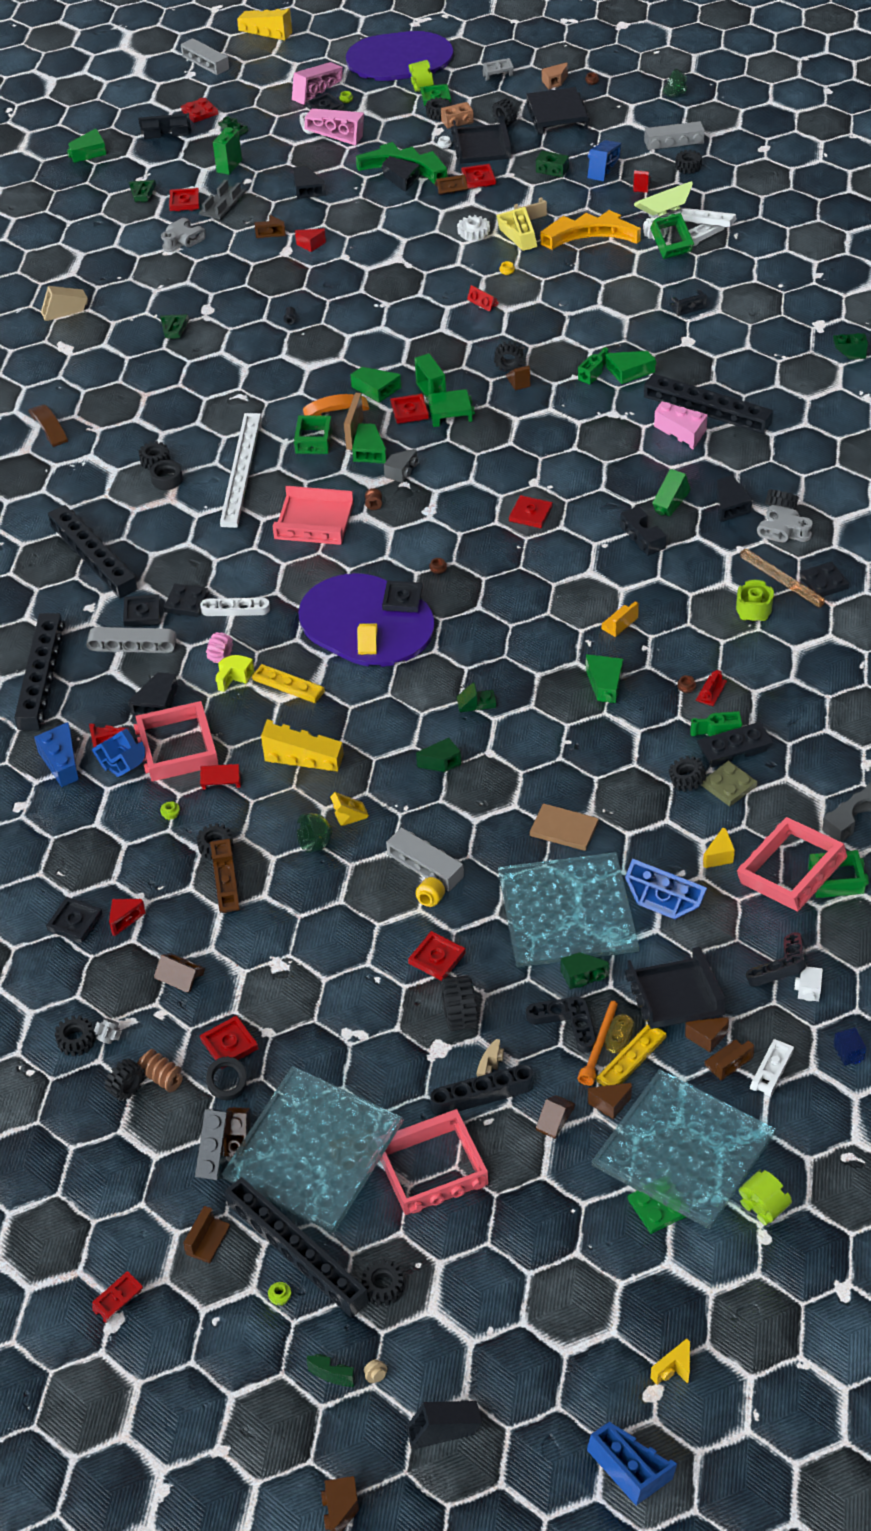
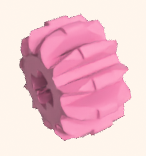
(219, 647)

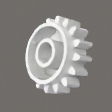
(473, 228)

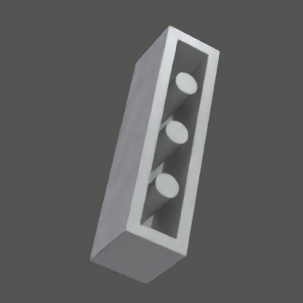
(205, 56)
(674, 135)
(424, 858)

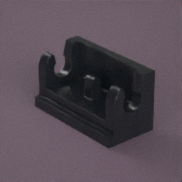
(689, 304)

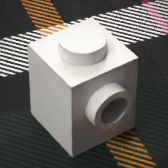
(809, 984)

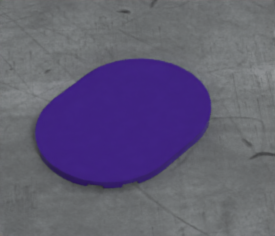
(388, 55)
(340, 603)

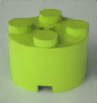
(420, 74)
(754, 600)
(764, 1196)

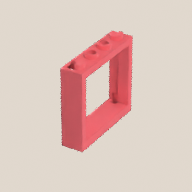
(179, 765)
(811, 882)
(425, 1131)

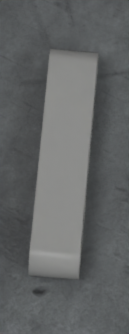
(131, 640)

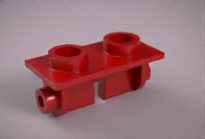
(482, 298)
(712, 688)

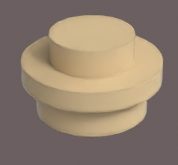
(375, 1371)

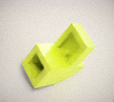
(234, 668)

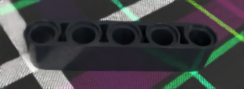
(489, 1083)

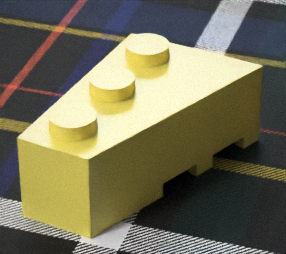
(518, 228)

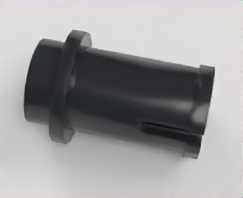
(289, 317)

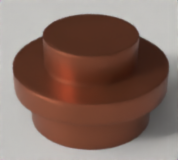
(592, 78)
(438, 565)
(686, 684)

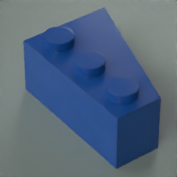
(601, 158)
(58, 753)
(629, 1463)

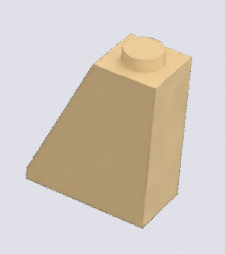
(62, 302)

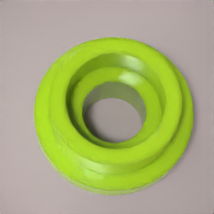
(346, 97)
(170, 810)
(279, 1299)

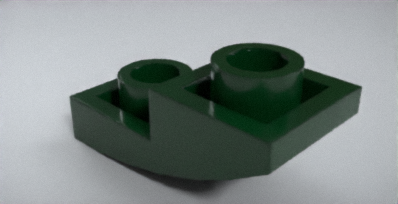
(233, 123)
(322, 1367)

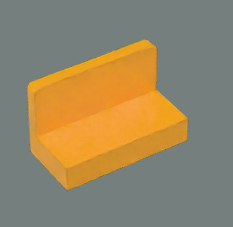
(621, 619)

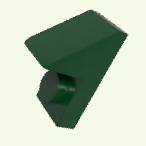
(471, 700)

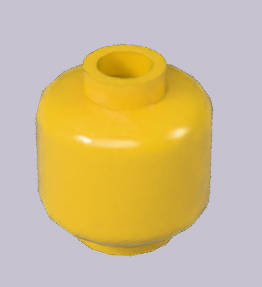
(430, 891)

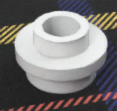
(444, 142)

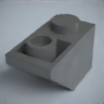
(400, 465)

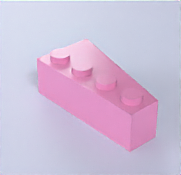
(315, 80)
(336, 124)

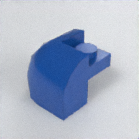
(120, 753)

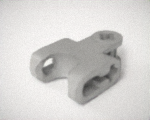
(179, 234)
(785, 525)

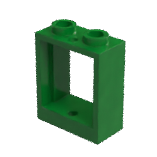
(677, 248)
(429, 375)
(320, 444)
(842, 886)

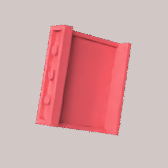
(314, 515)

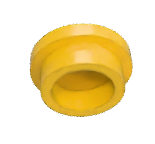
(507, 268)

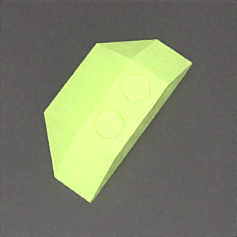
(666, 200)

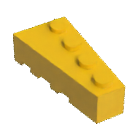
(266, 23)

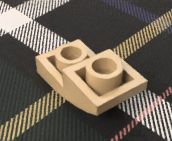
(490, 1058)

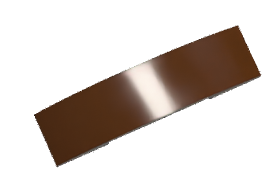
(49, 424)
(224, 876)

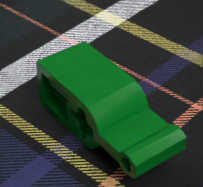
(592, 367)
(716, 723)

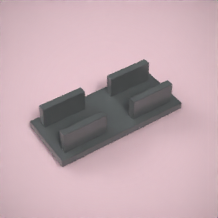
(220, 204)

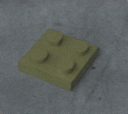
(729, 783)

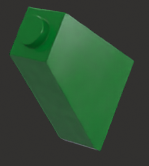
(86, 147)
(630, 365)
(375, 383)
(368, 445)
(671, 493)
(604, 676)

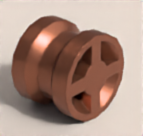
(373, 499)

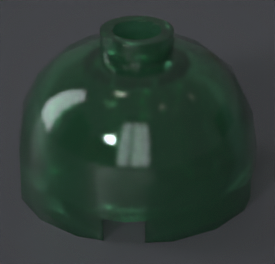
(676, 84)
(313, 832)

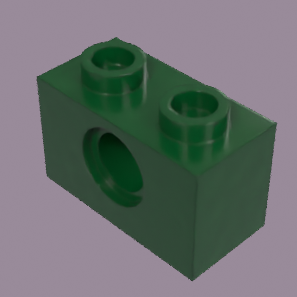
(552, 164)

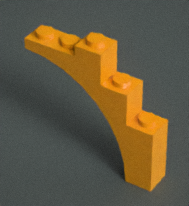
(586, 226)

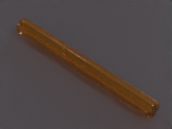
(782, 577)

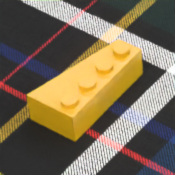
(300, 748)

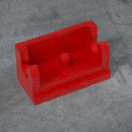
(220, 775)
(116, 1296)

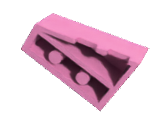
(681, 422)

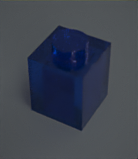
(849, 1046)

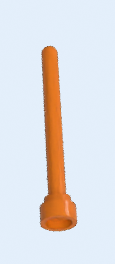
(588, 1074)

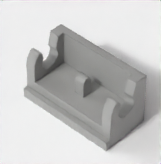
(497, 67)

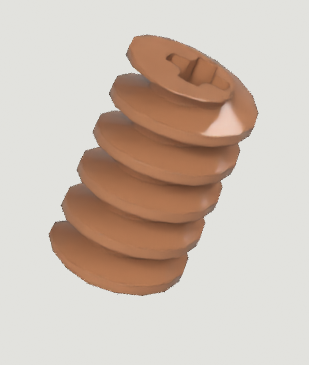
(161, 1070)

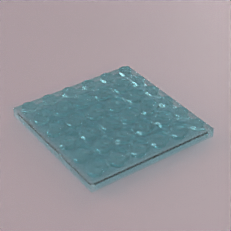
(567, 909)
(313, 1148)
(684, 1148)

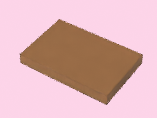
(354, 416)
(564, 827)

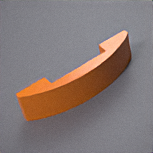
(332, 403)

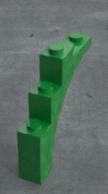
(430, 164)

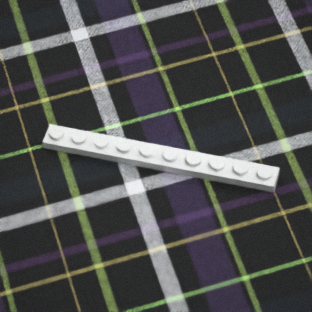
(240, 470)

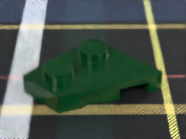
(142, 189)
(174, 325)

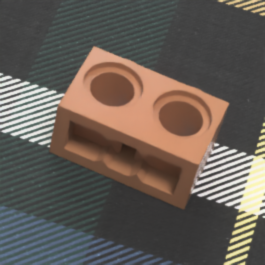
(461, 113)

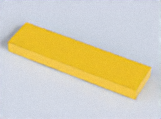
(288, 683)
(631, 1056)

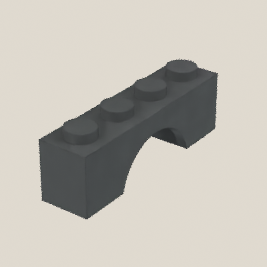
(840, 822)

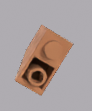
(555, 75)

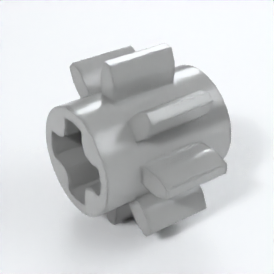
(107, 1031)

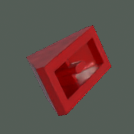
(641, 181)
(310, 238)
(124, 913)

